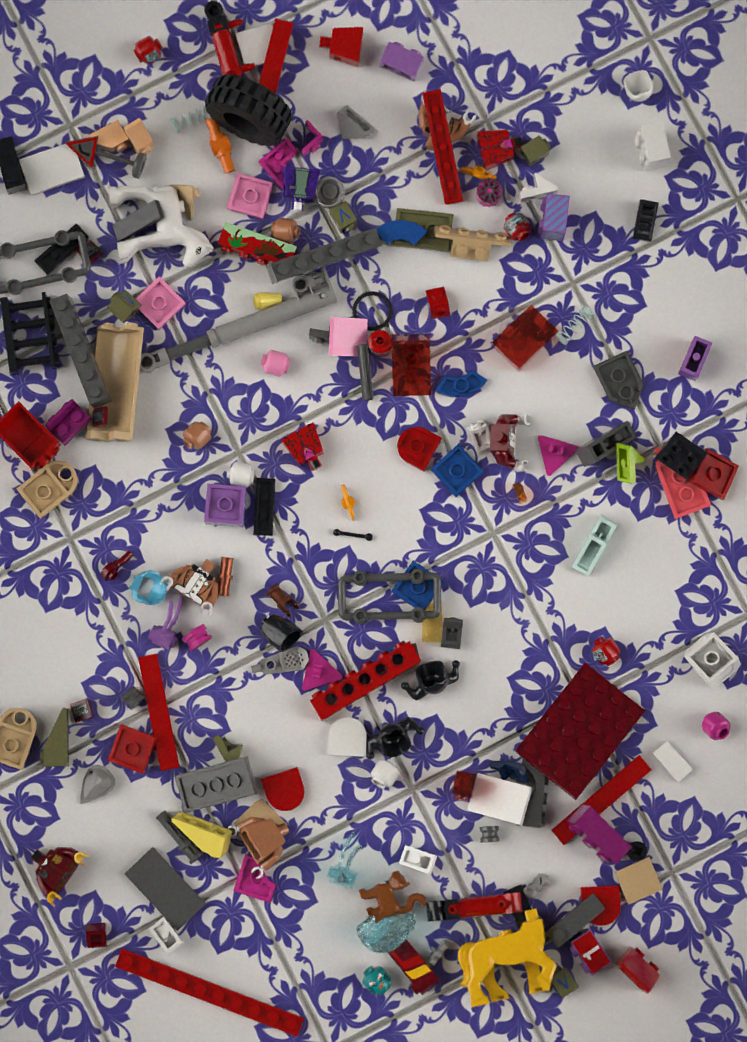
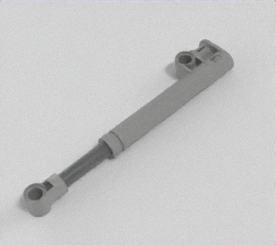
(314, 296)

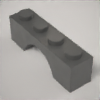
(534, 816)

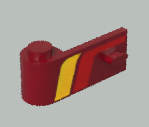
(414, 968)

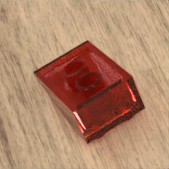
(524, 338)
(411, 364)

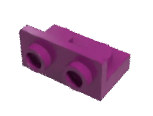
(68, 422)

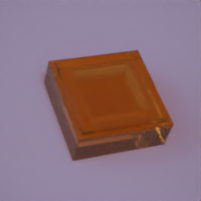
(519, 492)

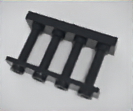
(13, 344)

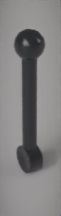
(368, 537)

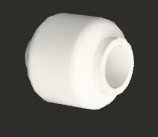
(241, 474)
(384, 773)

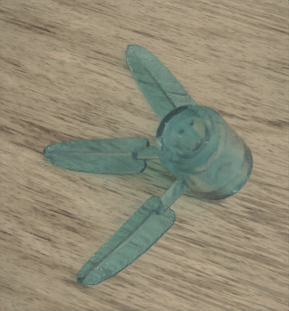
(343, 875)

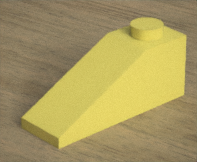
(206, 835)

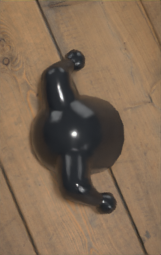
(432, 679)
(393, 738)

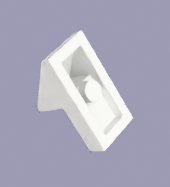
(542, 188)
(418, 859)
(166, 936)

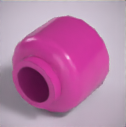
(716, 726)

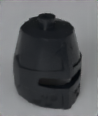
(280, 632)

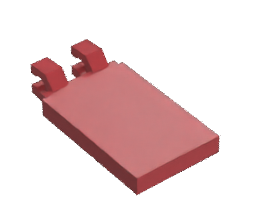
(680, 493)

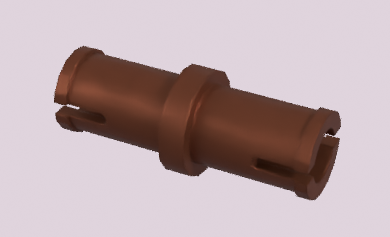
(225, 576)

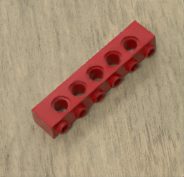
(410, 659)

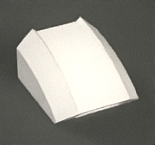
(712, 659)

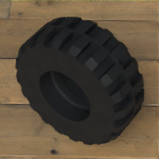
(248, 110)

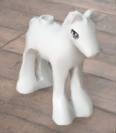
(169, 229)

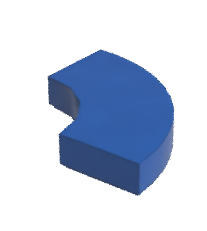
(401, 230)
(461, 386)

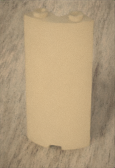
(119, 360)

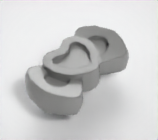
(536, 885)
(438, 952)

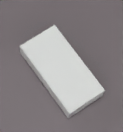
(672, 761)

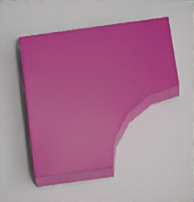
(249, 885)

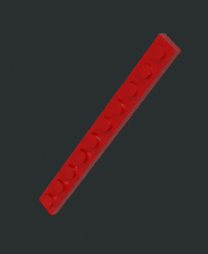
(209, 992)

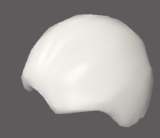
(638, 85)

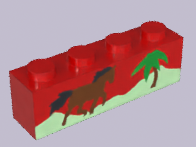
(253, 245)

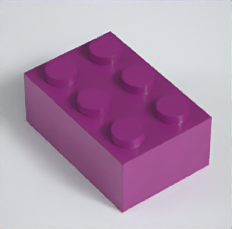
(598, 834)

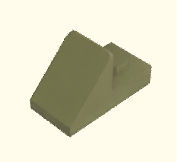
(222, 745)

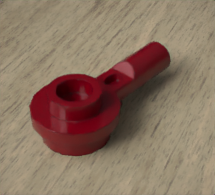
(110, 571)

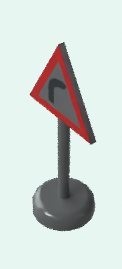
(86, 150)

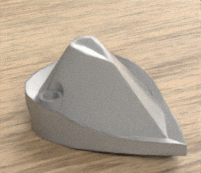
(96, 784)

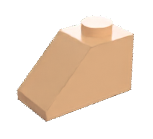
(139, 136)
(111, 137)

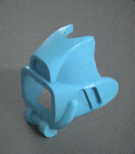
(157, 592)

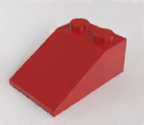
(640, 972)

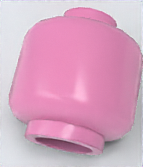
(275, 363)

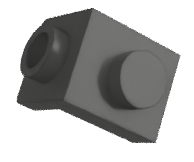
(319, 336)
(452, 633)

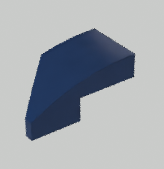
(510, 769)

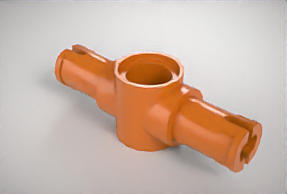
(220, 145)

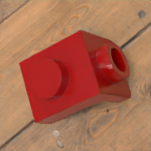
(438, 302)

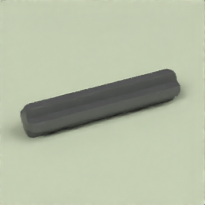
(365, 372)

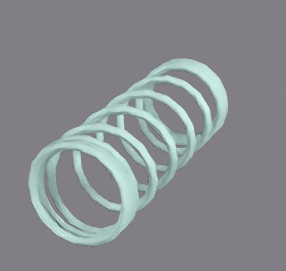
(174, 123)
(587, 311)

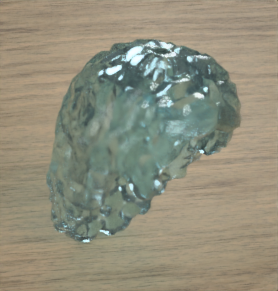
(387, 933)

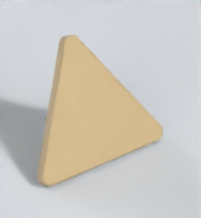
(187, 194)

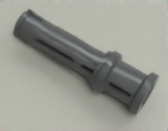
(185, 844)

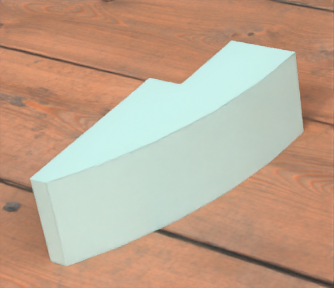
(595, 545)

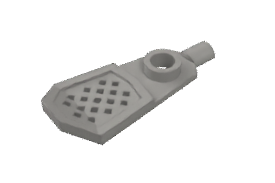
(279, 662)

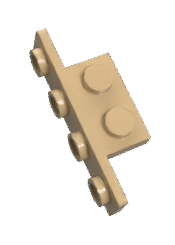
(469, 243)

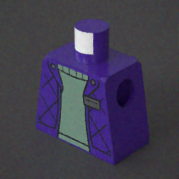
(299, 184)

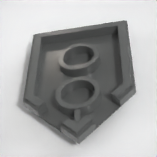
(620, 380)

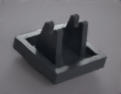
(681, 455)

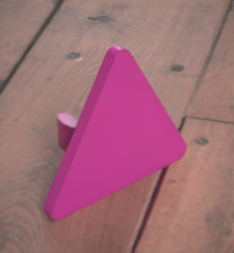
(555, 453)
(319, 672)

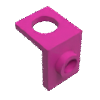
(314, 145)

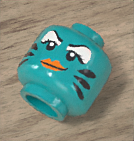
(376, 980)

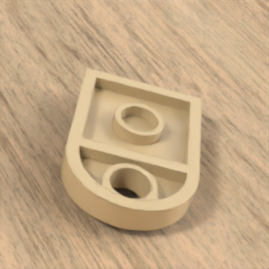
(47, 488)
(16, 738)

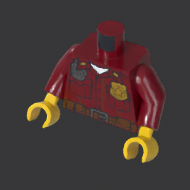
(56, 869)

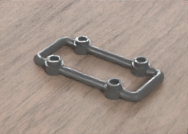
(68, 274)
(361, 578)

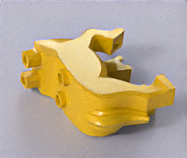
(508, 948)

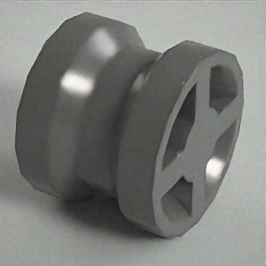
(132, 698)
(489, 834)

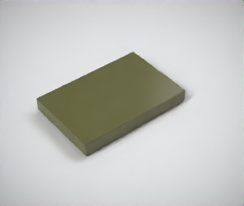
(428, 221)

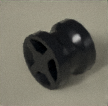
(635, 854)

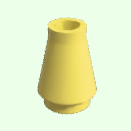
(266, 300)

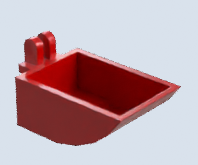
(28, 437)

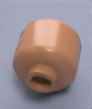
(285, 230)
(197, 435)

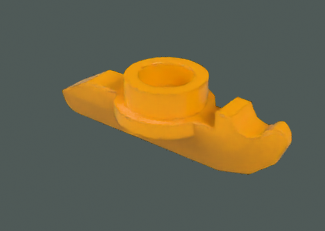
(478, 172)
(347, 502)

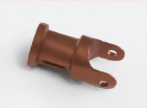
(281, 599)

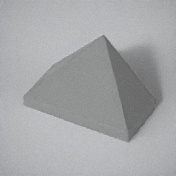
(353, 125)

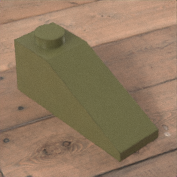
(57, 745)

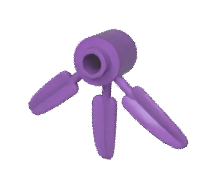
(160, 634)

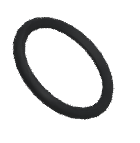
(381, 296)

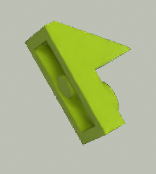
(626, 461)

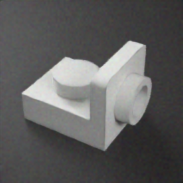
(480, 435)

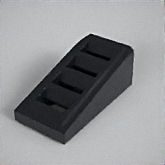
(647, 204)

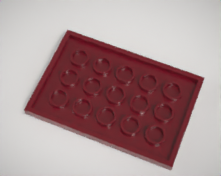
(580, 731)

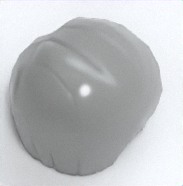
(329, 192)

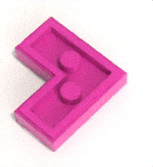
(277, 159)

